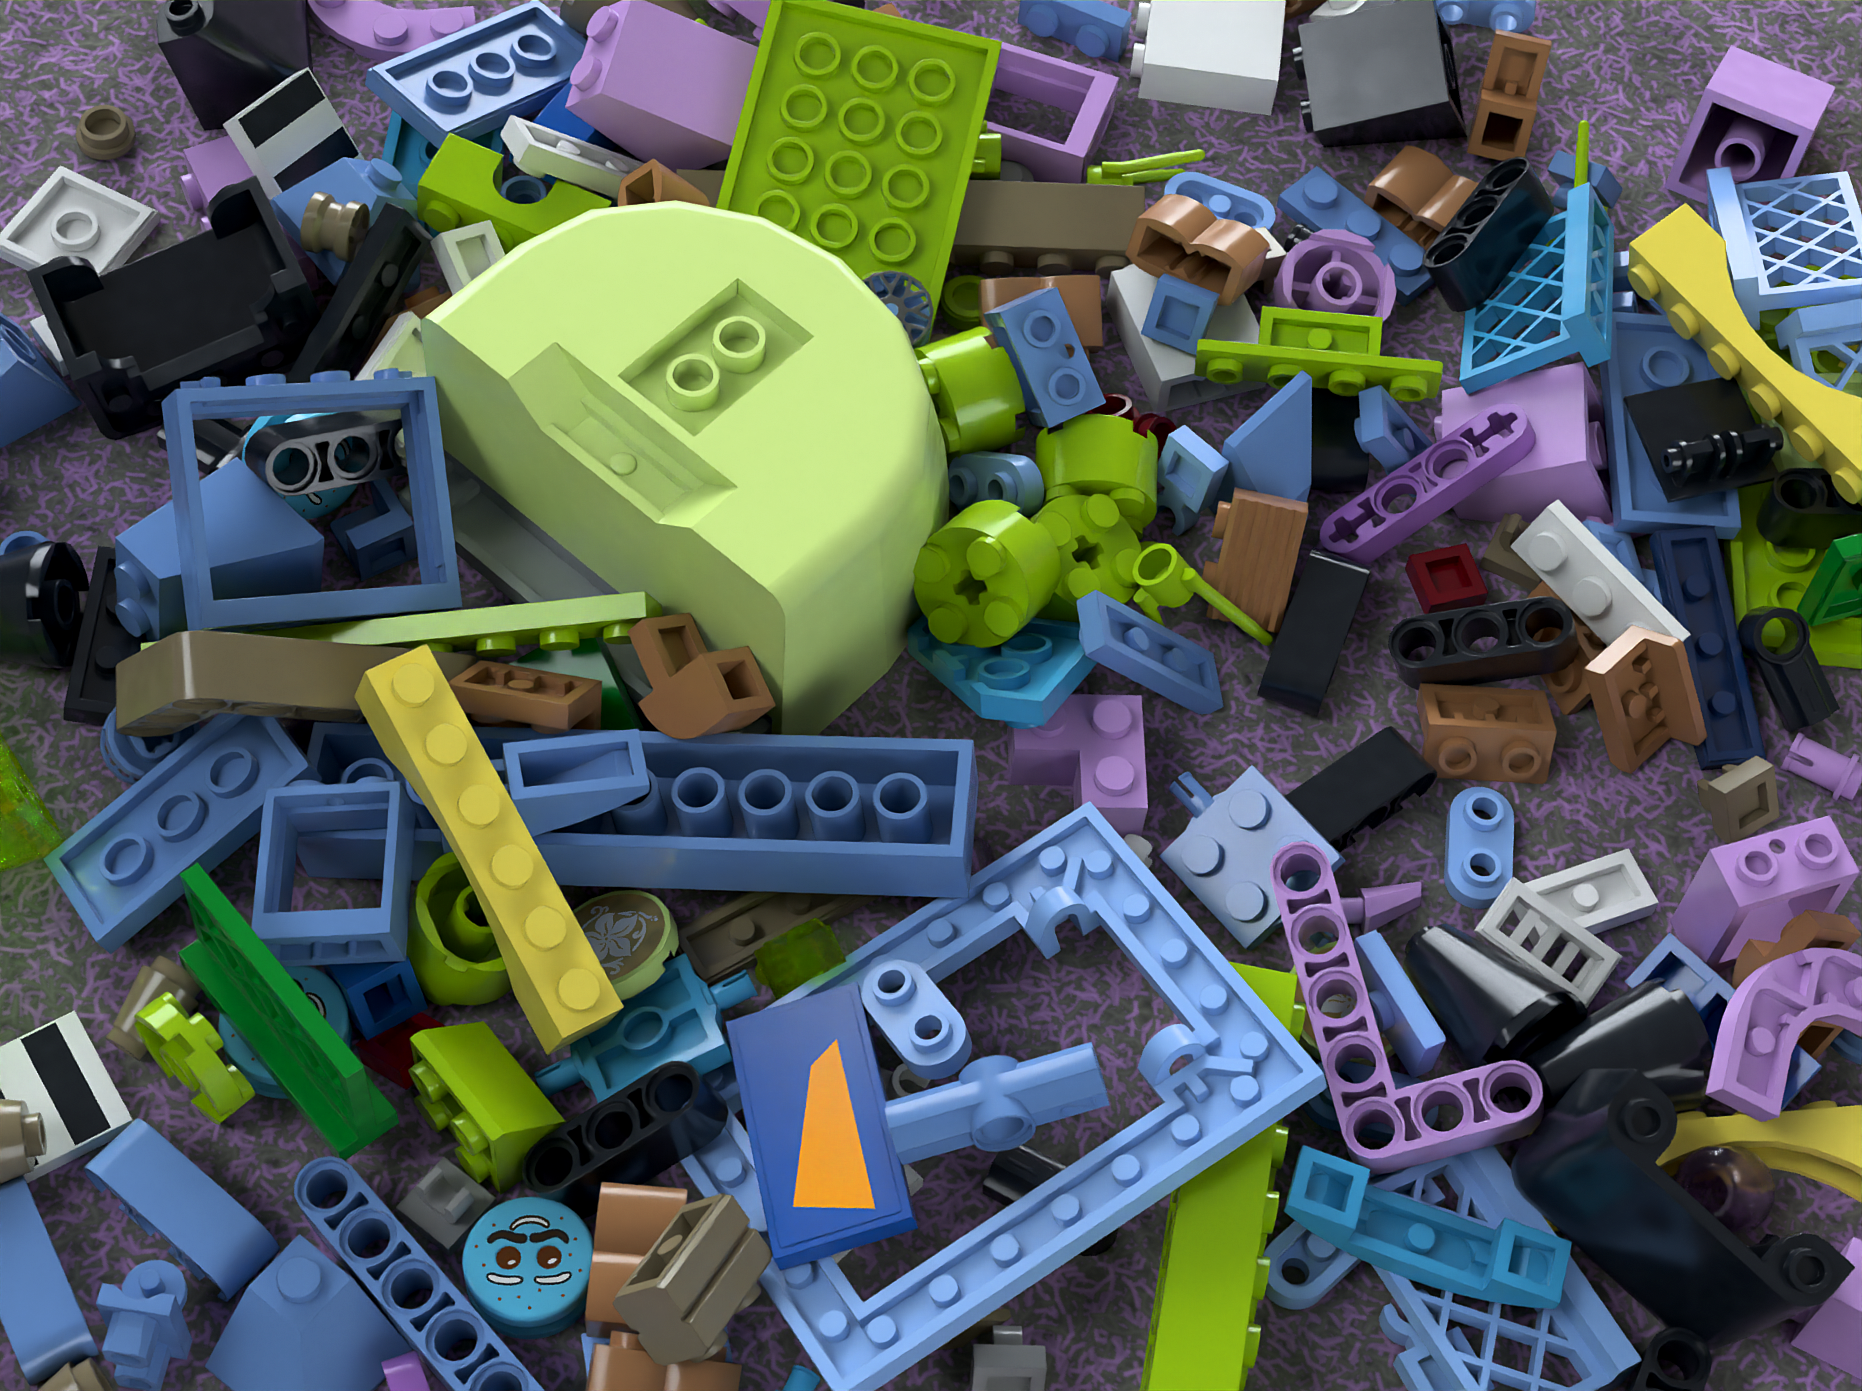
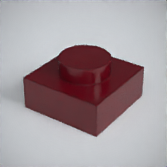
(1446, 579)
(391, 1050)

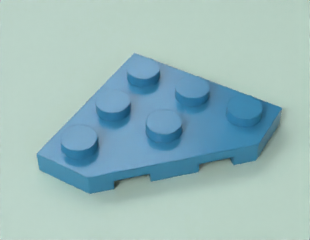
(1011, 681)

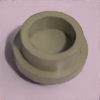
(105, 133)

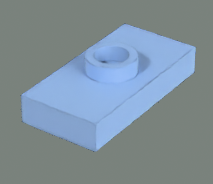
(1398, 1006)

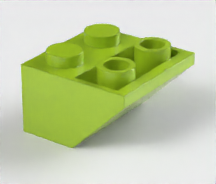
(481, 1098)

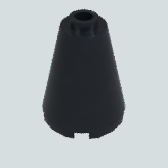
(41, 604)
(1485, 999)
(1635, 1031)

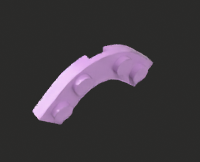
(383, 31)
(1768, 1017)

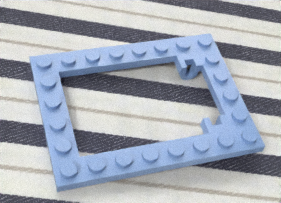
(1237, 1083)

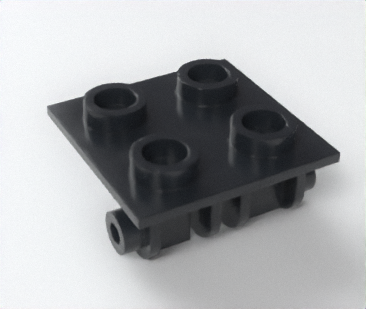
(1703, 438)

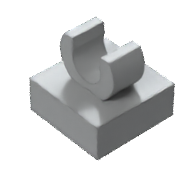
(445, 1206)
(1008, 1363)

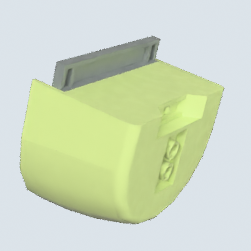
(698, 423)

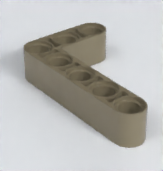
(249, 674)

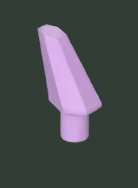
(1381, 904)

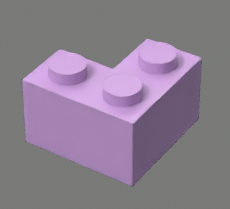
(1095, 749)

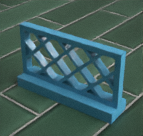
(1580, 314)

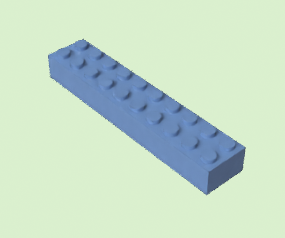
(718, 815)

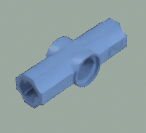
(996, 1103)

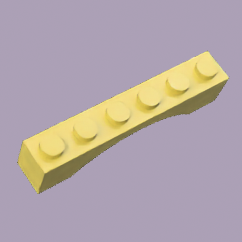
(1686, 273)
(534, 927)
(1810, 1141)

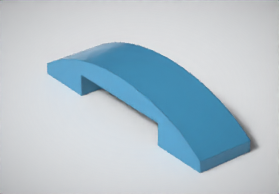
(1422, 1242)

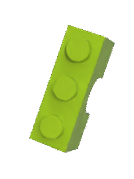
(465, 189)

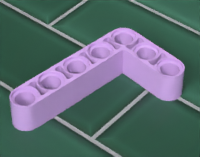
(1359, 1037)

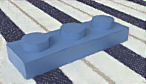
(1328, 205)
(1148, 653)

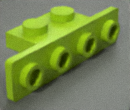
(1331, 347)

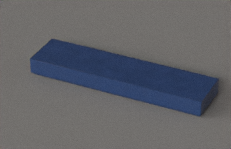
(1698, 597)

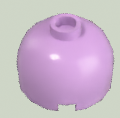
(1335, 275)

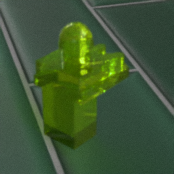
(797, 956)

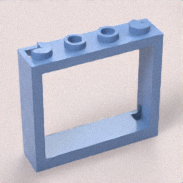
(323, 394)

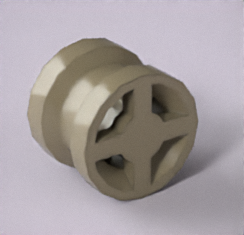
(334, 226)

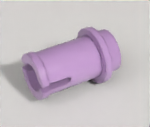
(1824, 767)

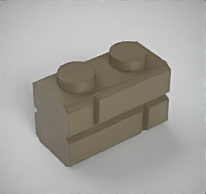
(694, 1281)

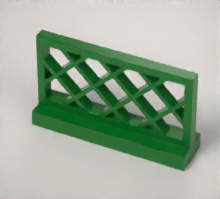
(281, 1023)

